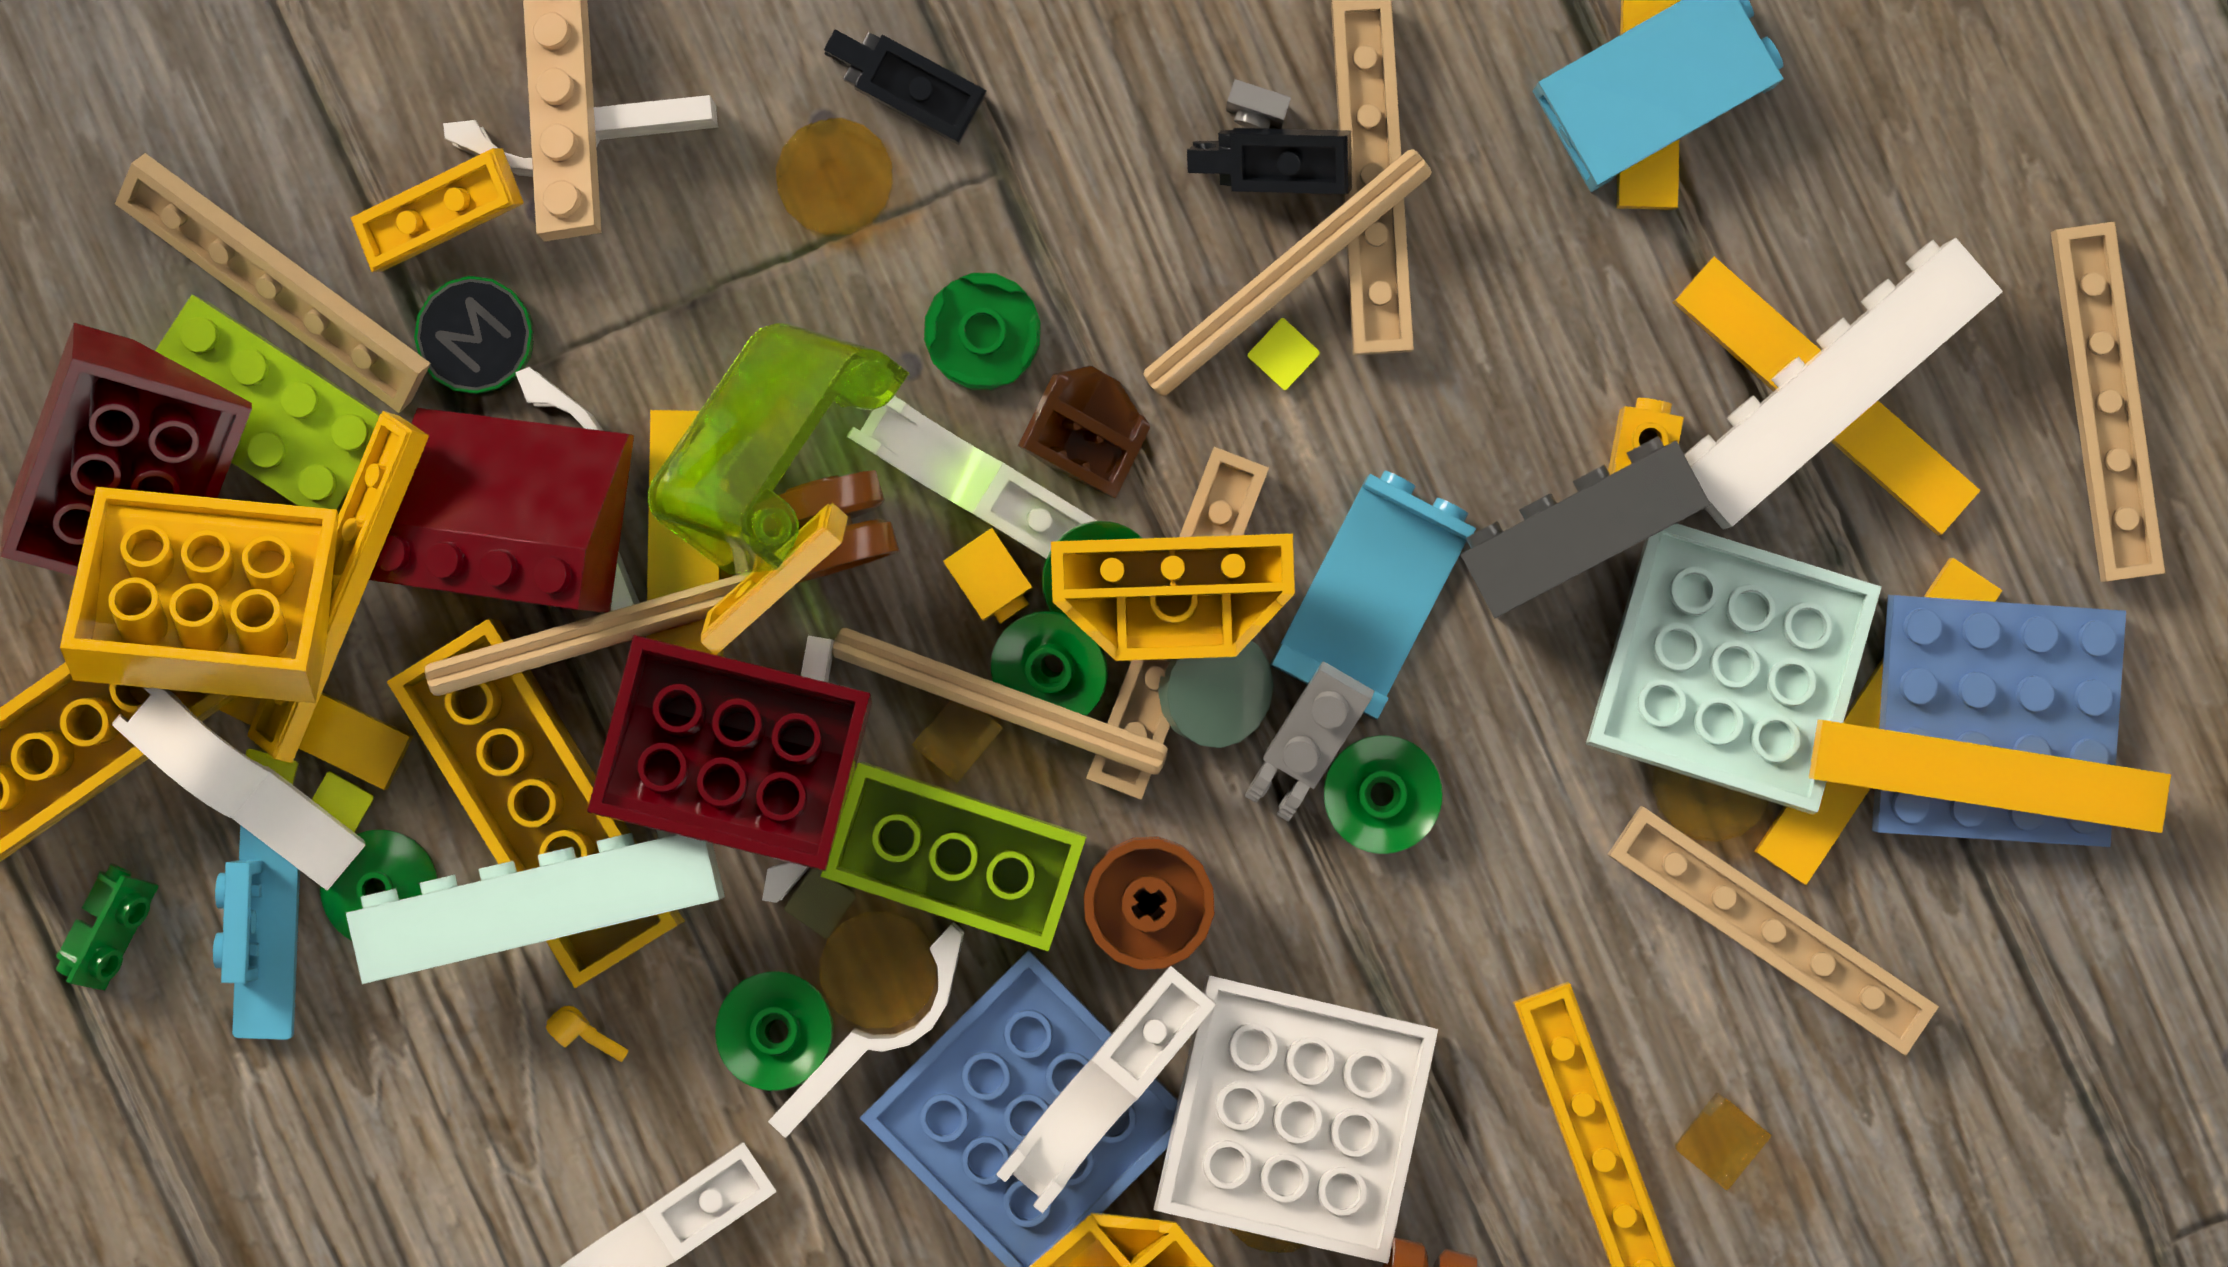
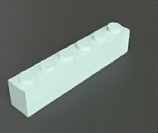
(531, 905)

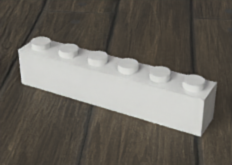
(1841, 380)

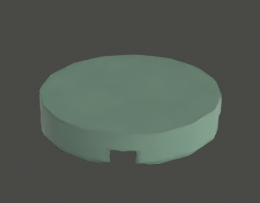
(1217, 698)

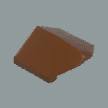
(1086, 429)

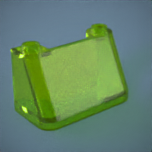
(747, 434)

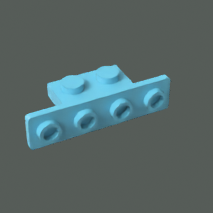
(259, 939)

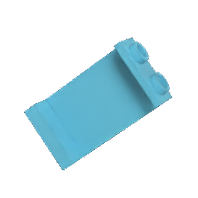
(1657, 84)
(1375, 587)

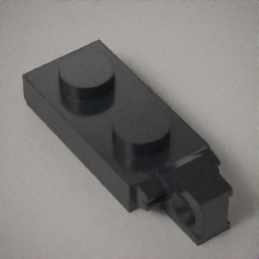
(908, 83)
(1277, 160)

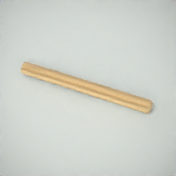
(1287, 272)
(577, 637)
(1000, 701)

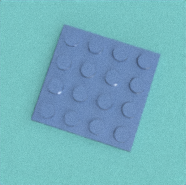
(2002, 680)
(983, 1092)

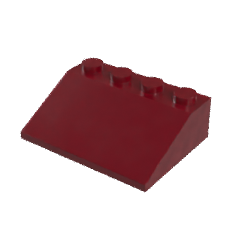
(119, 423)
(511, 511)
(730, 753)

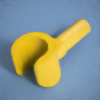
(570, 1023)

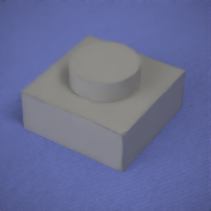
(1257, 106)

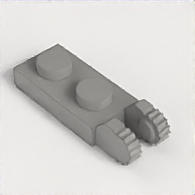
(1311, 735)

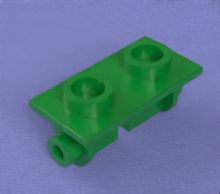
(96, 952)

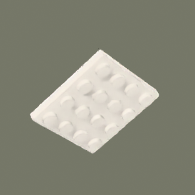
(1296, 1120)

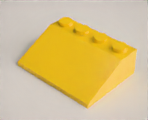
(202, 595)

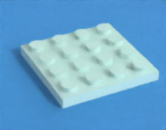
(1732, 664)

